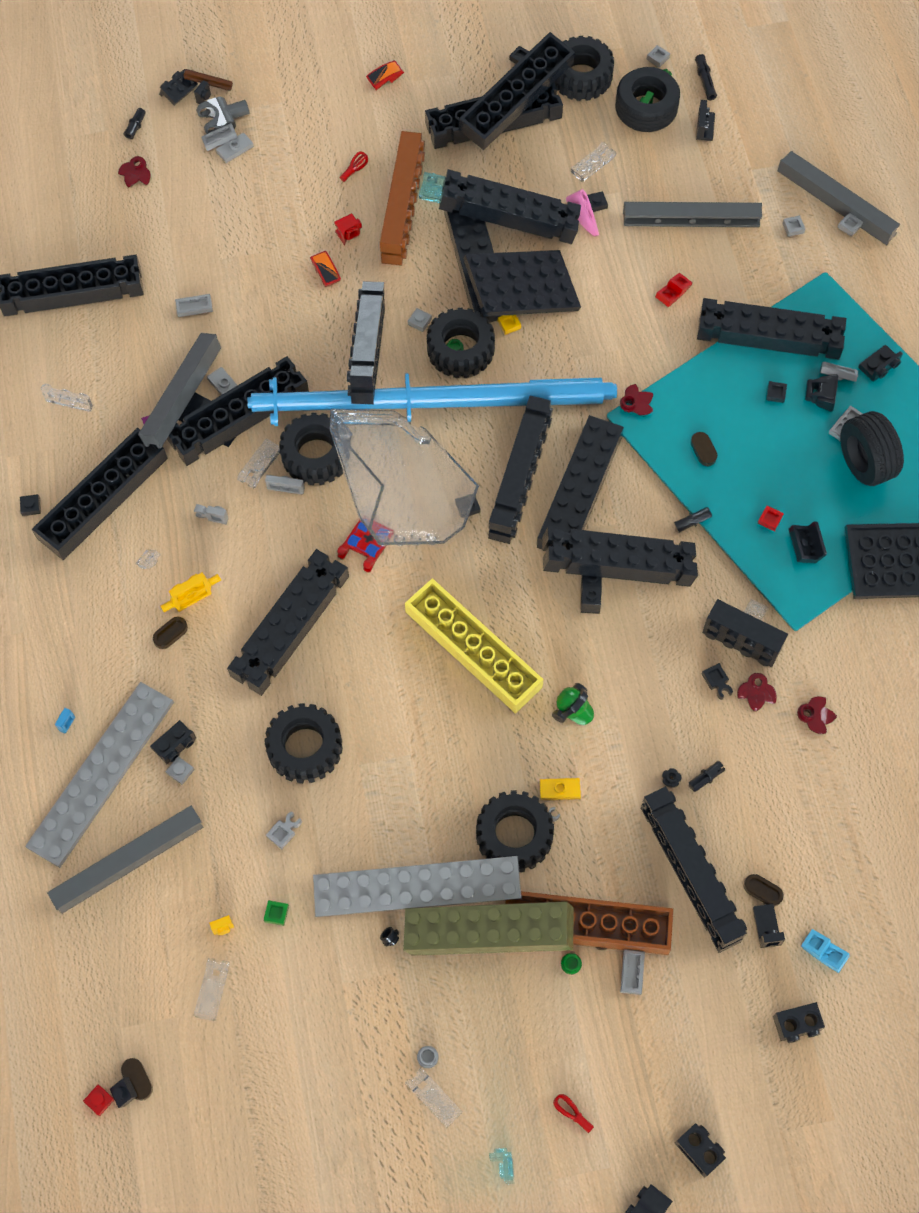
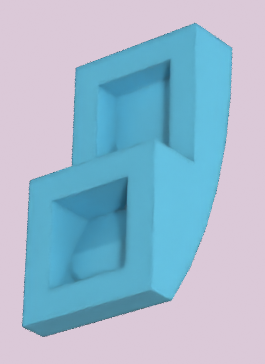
(825, 951)

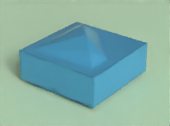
(65, 720)

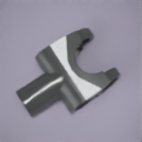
(221, 112)

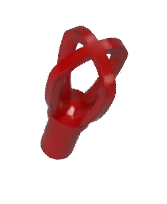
(353, 165)
(585, 1124)

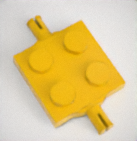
(190, 592)

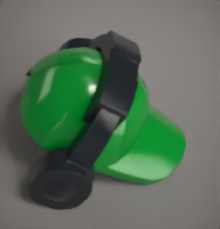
(574, 705)

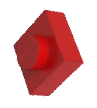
(770, 518)
(98, 1100)

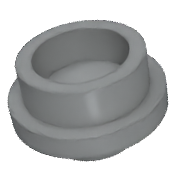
(427, 1057)

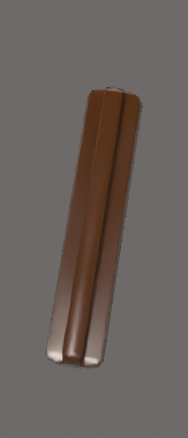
(212, 80)

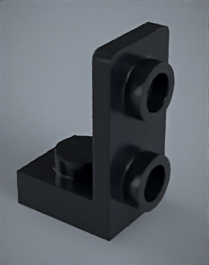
(767, 926)

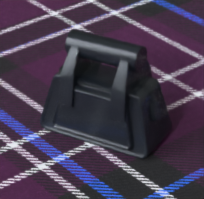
(826, 393)

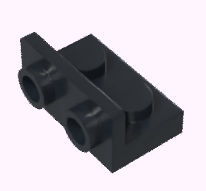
(177, 88)
(705, 122)
(880, 363)
(173, 742)

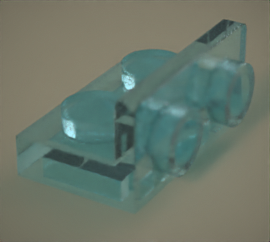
(431, 187)
(506, 1168)

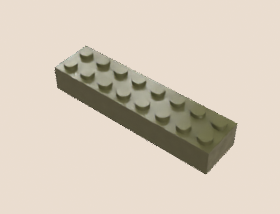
(489, 928)

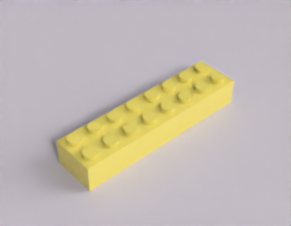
(474, 645)

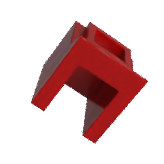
(347, 228)

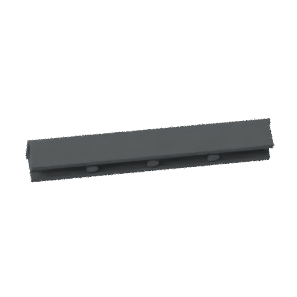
(838, 197)
(692, 214)
(180, 390)
(125, 860)

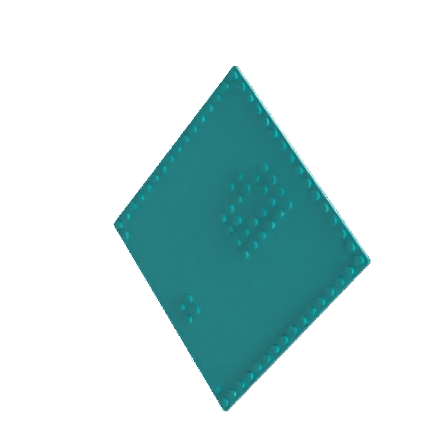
(781, 451)

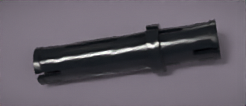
(704, 72)

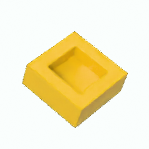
(509, 323)
(222, 925)

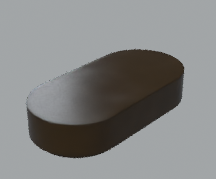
(704, 449)
(170, 632)
(763, 890)
(136, 1072)

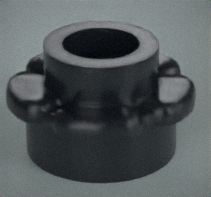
(671, 782)
(389, 936)

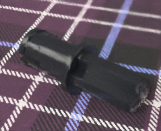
(134, 123)
(693, 519)
(706, 776)

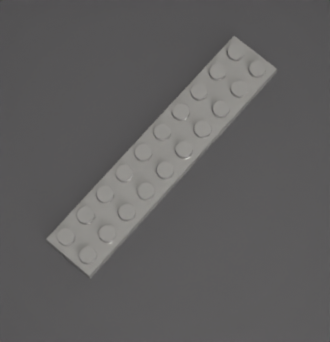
(99, 775)
(417, 886)

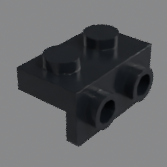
(807, 543)

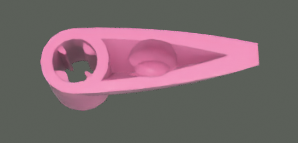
(586, 216)

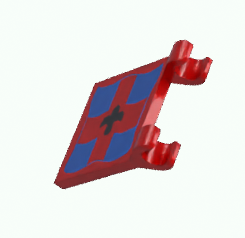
(362, 543)

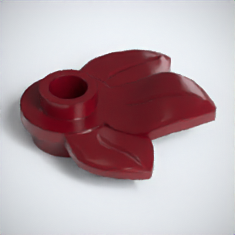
(135, 173)
(638, 400)
(756, 694)
(819, 715)

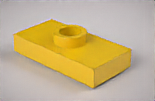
(560, 789)

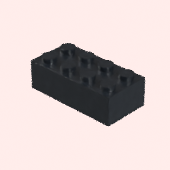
(744, 633)

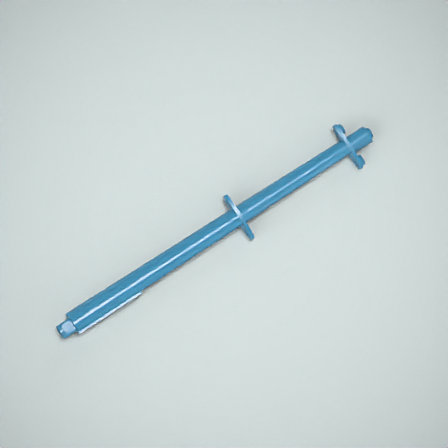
(560, 392)

